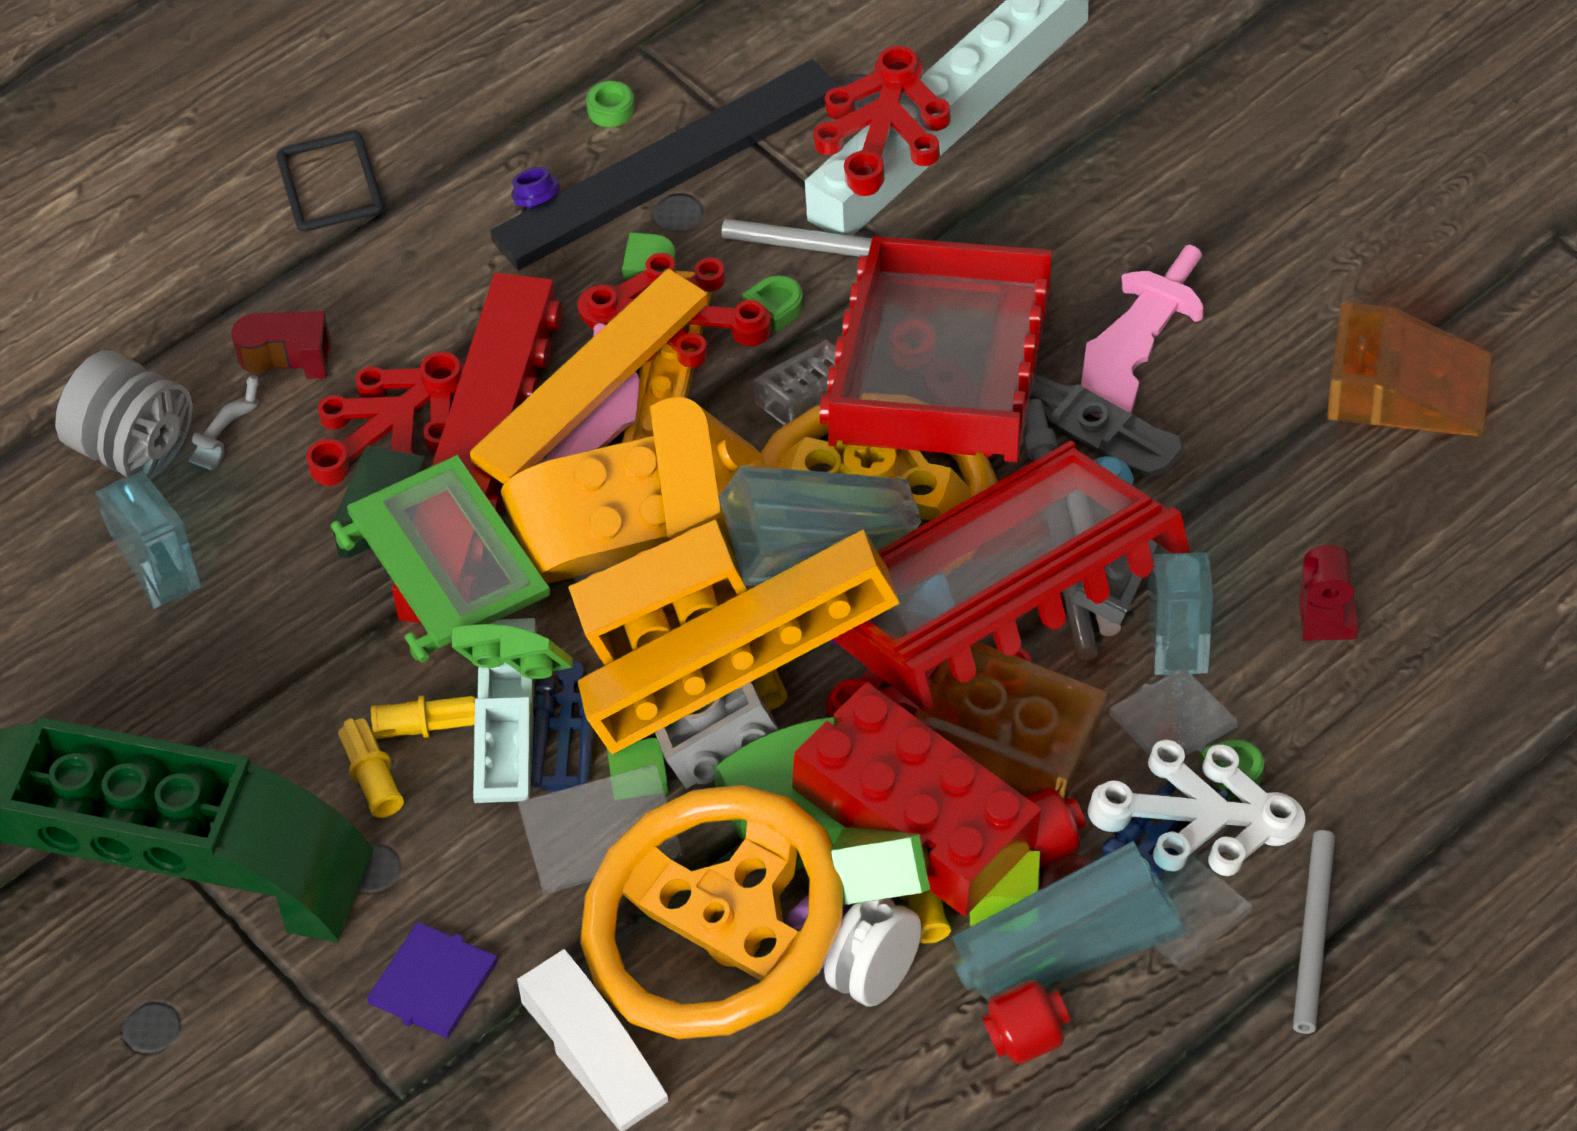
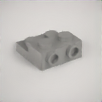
(714, 733)

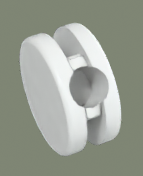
(873, 950)

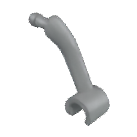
(211, 451)

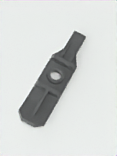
(1114, 434)

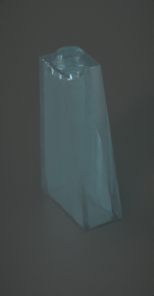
(792, 514)
(1070, 925)

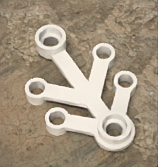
(1203, 808)

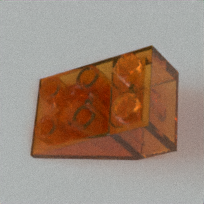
(1406, 373)

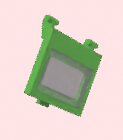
(444, 552)

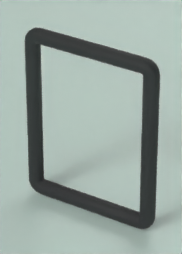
(337, 218)

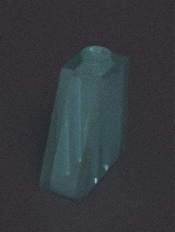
(149, 538)
(1180, 612)

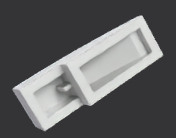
(591, 1040)

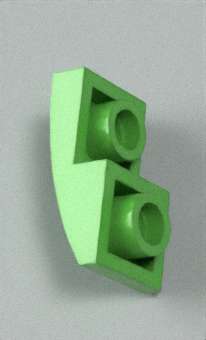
(521, 649)

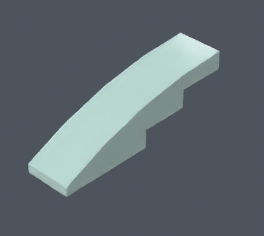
(504, 730)

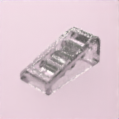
(772, 386)

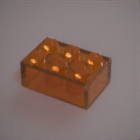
(1017, 719)

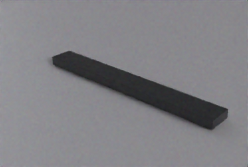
(662, 165)

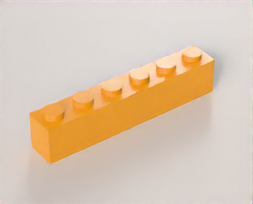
(737, 642)

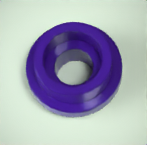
(534, 187)

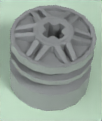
(123, 415)

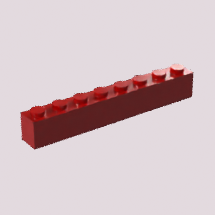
(497, 376)

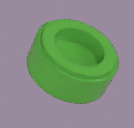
(610, 103)

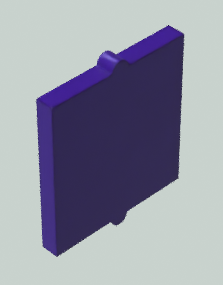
(432, 980)

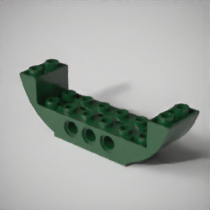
(181, 817)

